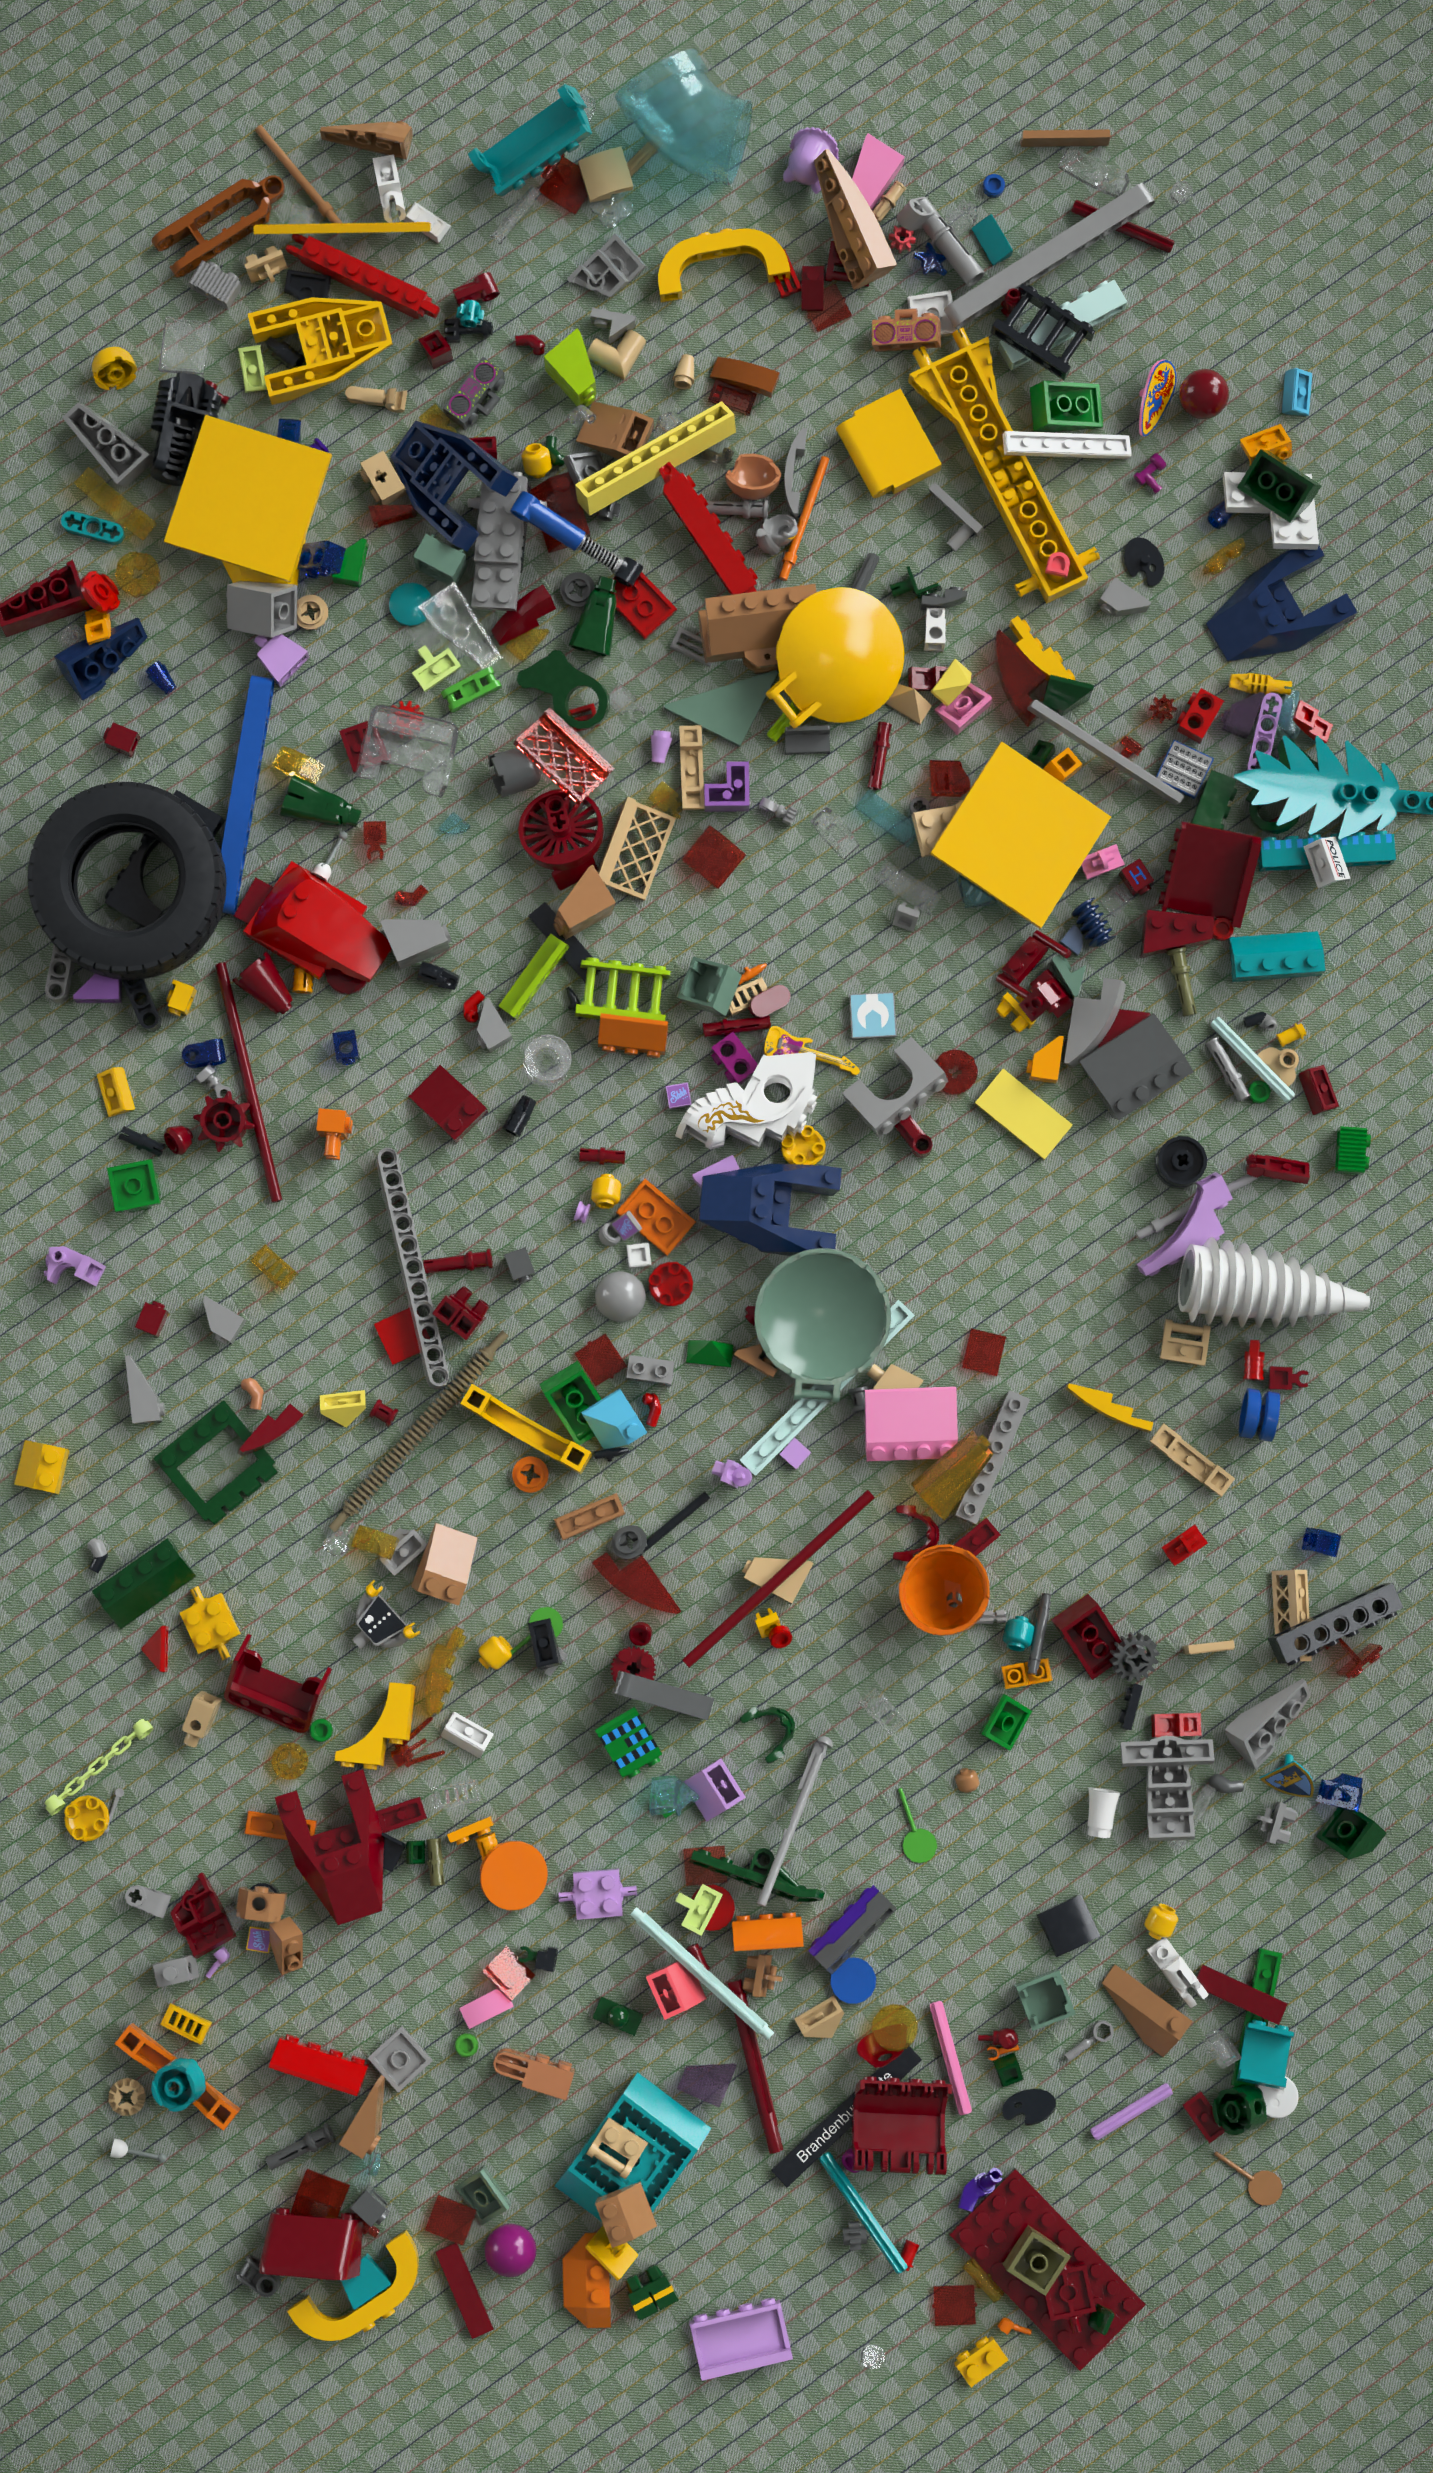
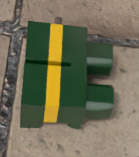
(659, 2287)

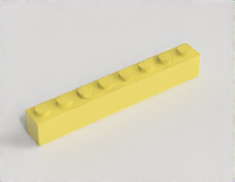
(644, 463)

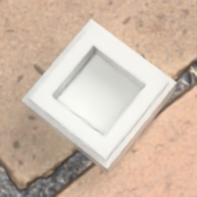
(638, 1255)

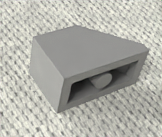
(1122, 600)
(491, 1028)
(223, 1321)

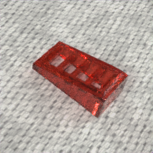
(389, 514)

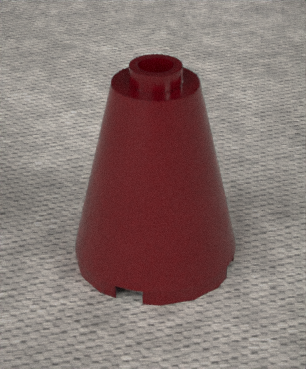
(265, 985)

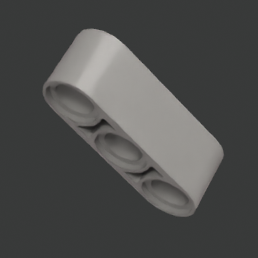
(55, 980)

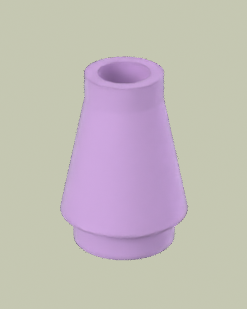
(660, 745)

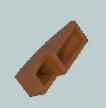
(745, 375)

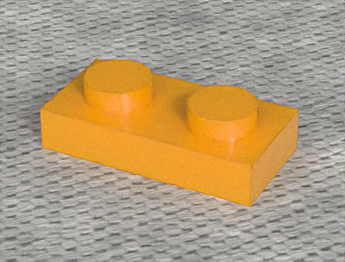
(461, 1835)

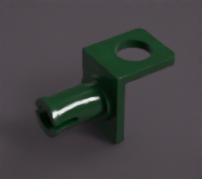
(910, 585)

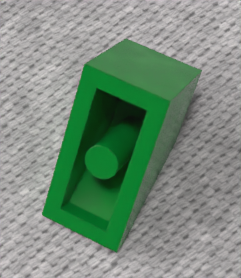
(353, 564)

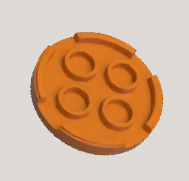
(513, 1875)

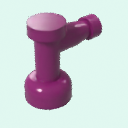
(1145, 475)

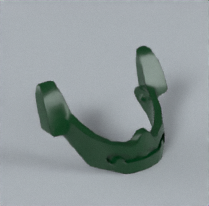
(785, 1720)

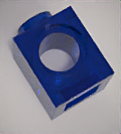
(342, 1038)

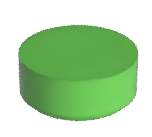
(466, 2045)

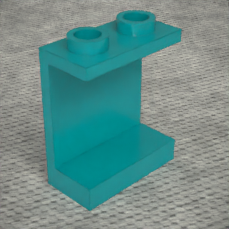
(1265, 2055)

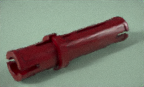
(880, 746)
(740, 1025)

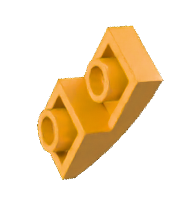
(1017, 1675)

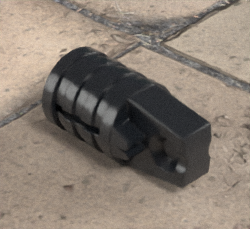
(284, 353)
(437, 976)
(519, 1116)

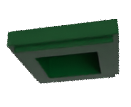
(1008, 2070)
(1101, 2319)

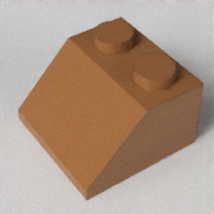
(625, 2214)

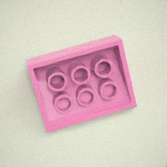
(910, 1423)

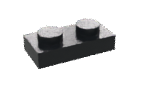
(1132, 1696)

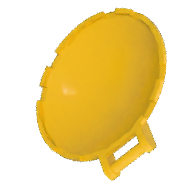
(837, 657)

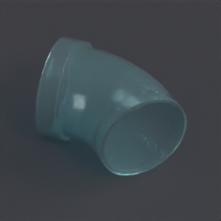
(688, 116)

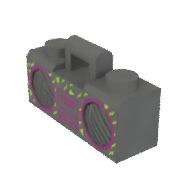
(471, 394)

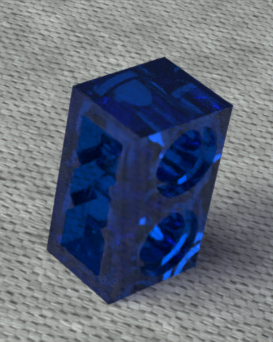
(321, 559)

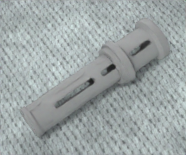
(746, 508)

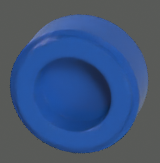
(993, 185)

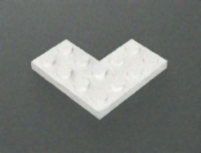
(1285, 535)

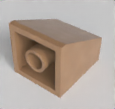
(584, 905)

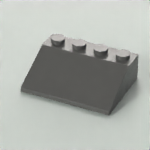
(1135, 1067)

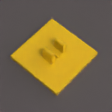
(615, 2259)

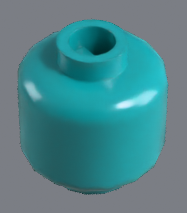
(1018, 1633)

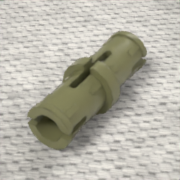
(435, 1862)

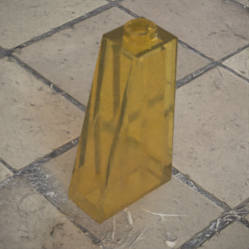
(953, 1474)

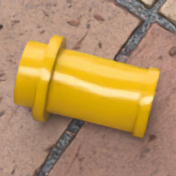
(1291, 1034)

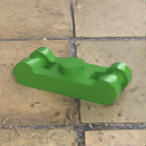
(471, 689)

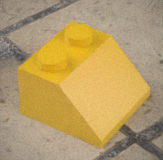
(41, 1467)

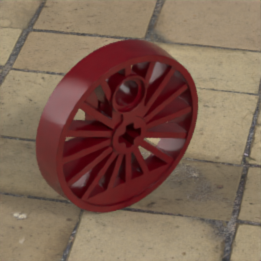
(552, 836)

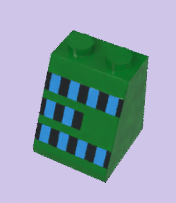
(629, 1743)

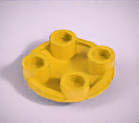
(803, 1148)
(86, 1818)

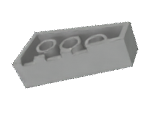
(111, 447)

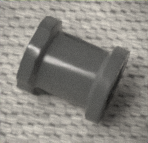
(858, 1398)

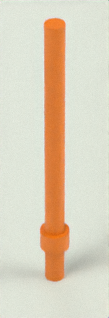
(790, 557)

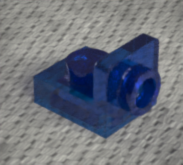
(1321, 1542)

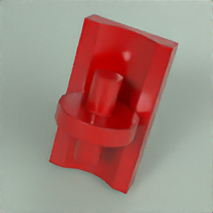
(1184, 1545)

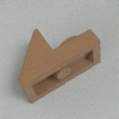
(751, 1357)

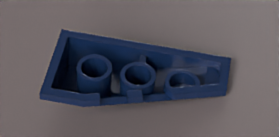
(89, 666)

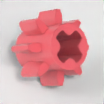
(897, 243)

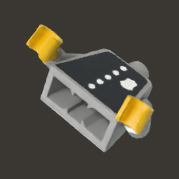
(380, 1622)

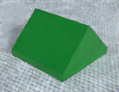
(1005, 1722)

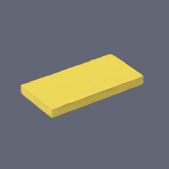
(1023, 1114)

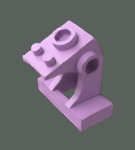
(63, 1258)

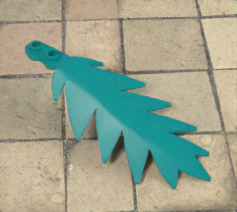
(1331, 789)

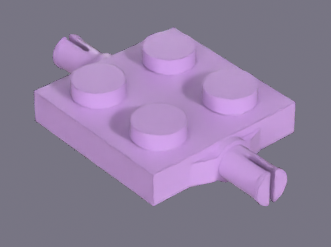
(597, 1894)

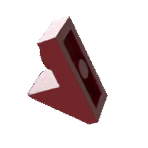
(812, 288)

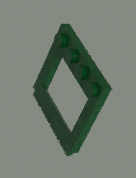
(197, 1437)

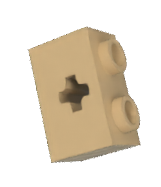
(377, 467)

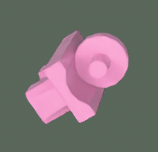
(1102, 862)

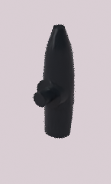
(573, 1000)
(610, 1453)

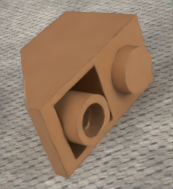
(286, 1945)

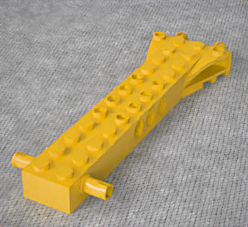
(966, 394)

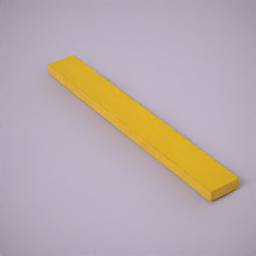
(342, 228)

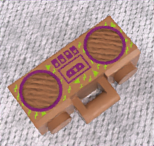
(906, 334)

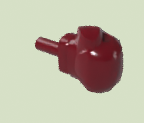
(1005, 2037)

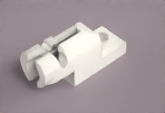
(389, 186)
(1176, 1970)

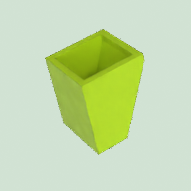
(571, 369)

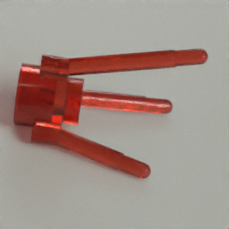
(403, 1754)

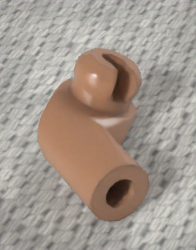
(255, 1391)

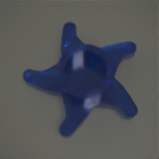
(931, 260)

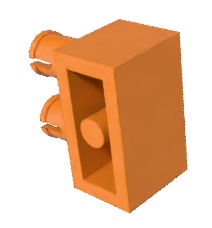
(335, 1127)

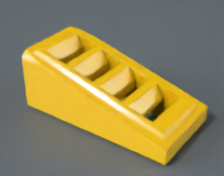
(206, 2024)

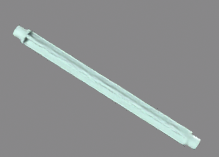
(702, 1973)

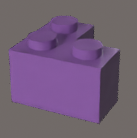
(732, 795)

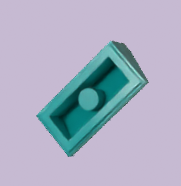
(992, 240)

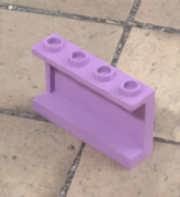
(740, 2339)

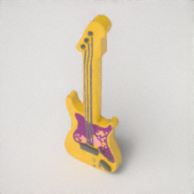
(781, 1042)

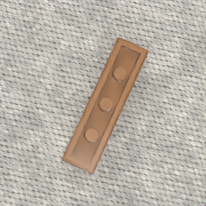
(1052, 138)

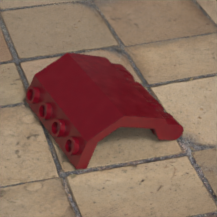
(900, 2125)

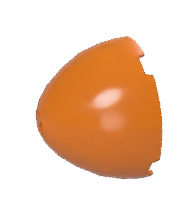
(932, 1578)

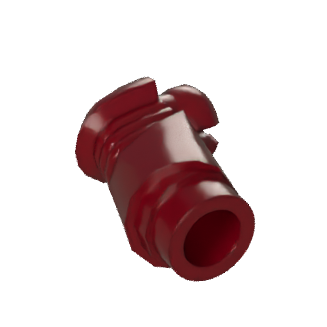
(1010, 301)

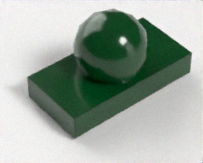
(618, 2016)

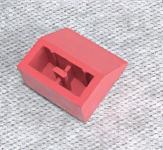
(675, 1989)

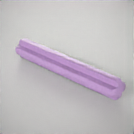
(1131, 2111)

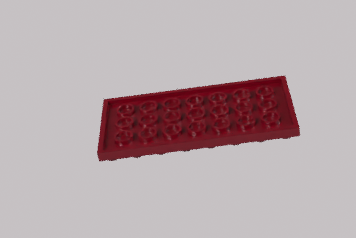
(993, 2231)

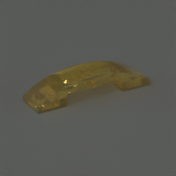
(114, 504)

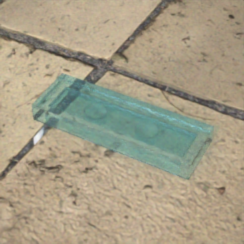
(887, 818)

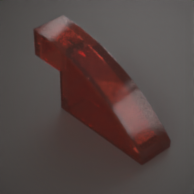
(1017, 676)
(637, 1583)

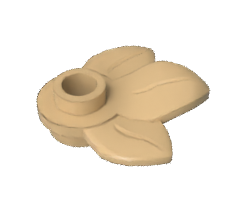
(1274, 1060)

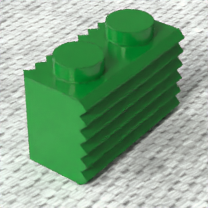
(1351, 1150)

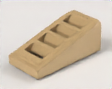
(751, 985)

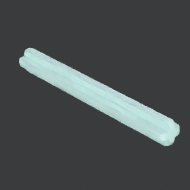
(1252, 1059)

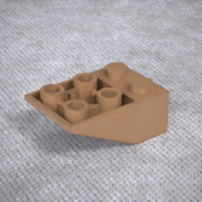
(615, 430)

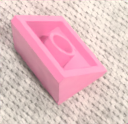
(964, 708)

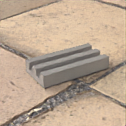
(674, 646)

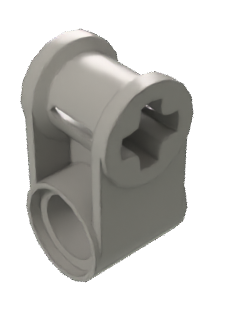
(152, 1900)

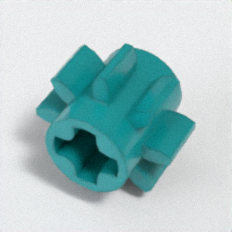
(470, 313)

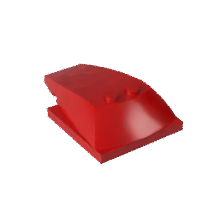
(317, 927)

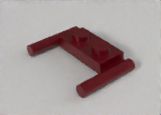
(1026, 959)

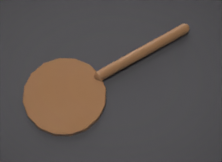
(1263, 2186)

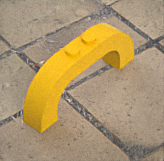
(718, 245)
(328, 2328)

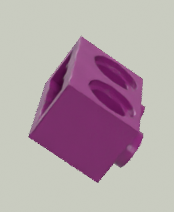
(739, 1056)

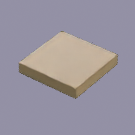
(1208, 1647)

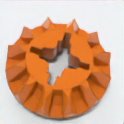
(521, 1480)

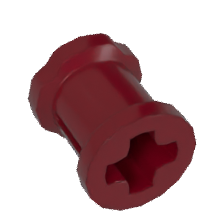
(383, 1413)

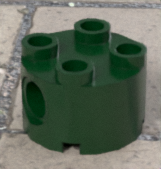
(1239, 2109)

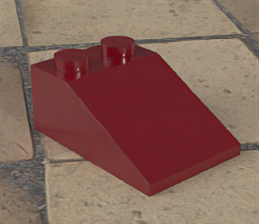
(448, 1104)
(1088, 1635)

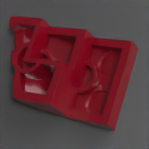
(202, 1918)

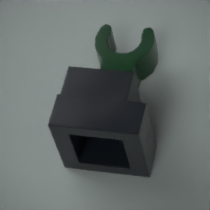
(544, 1959)

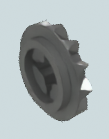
(567, 588)
(620, 1540)

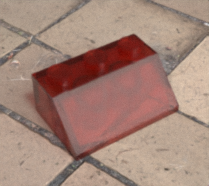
(562, 499)

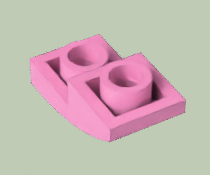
(485, 2008)

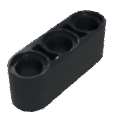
(146, 1009)

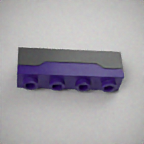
(852, 1929)

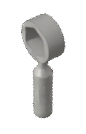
(1085, 2044)

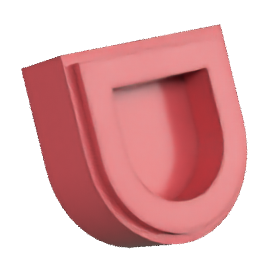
(1058, 565)

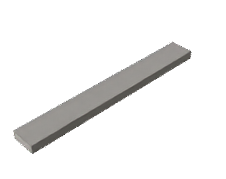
(1105, 752)

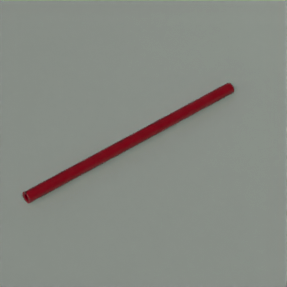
(248, 1082)
(775, 1581)

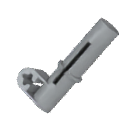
(922, 215)

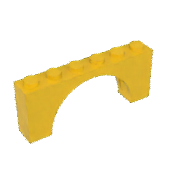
(525, 1429)

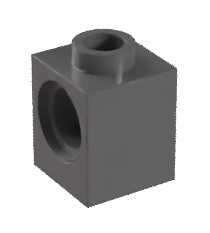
(520, 1265)

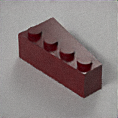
(44, 601)

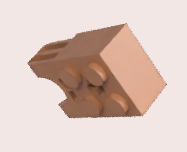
(536, 2072)

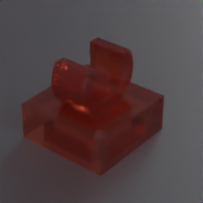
(1131, 746)

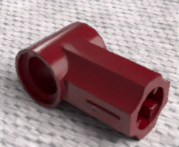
(480, 289)
(912, 1135)

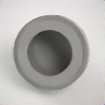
(605, 1238)

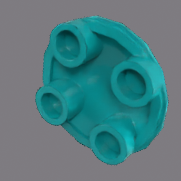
(405, 603)

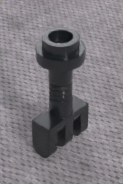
(457, 330)

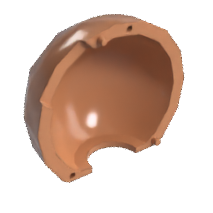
(753, 477)

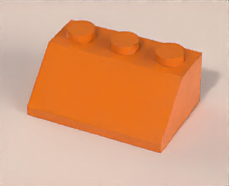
(632, 1035)
(767, 1932)

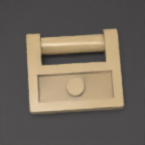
(1185, 1350)
(621, 2141)

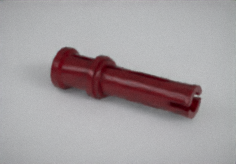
(469, 1261)

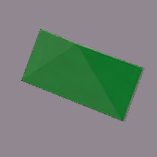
(709, 1353)

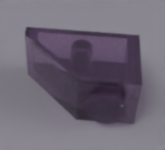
(1242, 715)

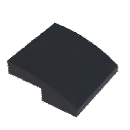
(1068, 1925)

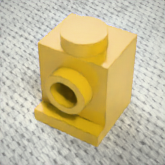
(180, 998)

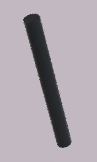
(676, 1520)

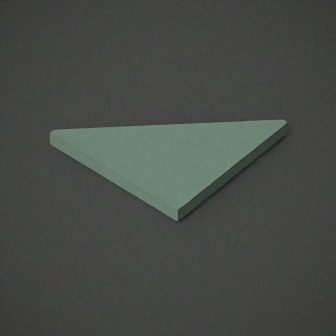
(727, 709)

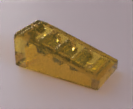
(287, 1280)

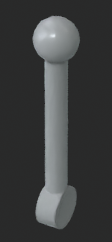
(119, 1792)

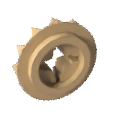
(315, 603)
(138, 2097)

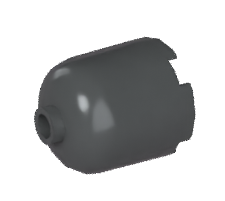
(513, 772)

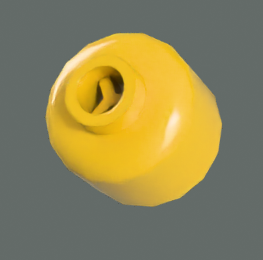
(536, 460)
(606, 1191)
(495, 1652)
(1161, 1921)

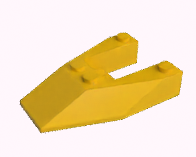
(333, 337)

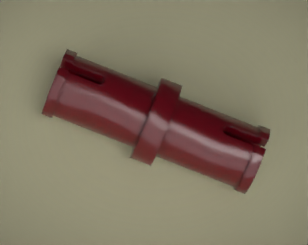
(602, 1156)

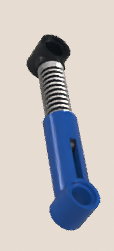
(531, 510)

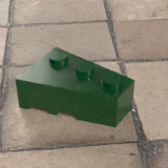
(1214, 800)

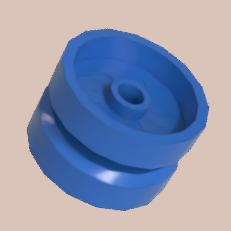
(1259, 1415)

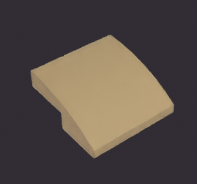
(605, 174)

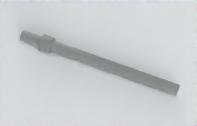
(1158, 1224)

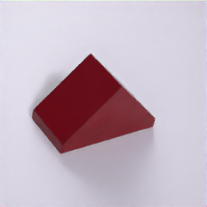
(436, 349)

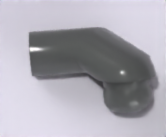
(1224, 1785)

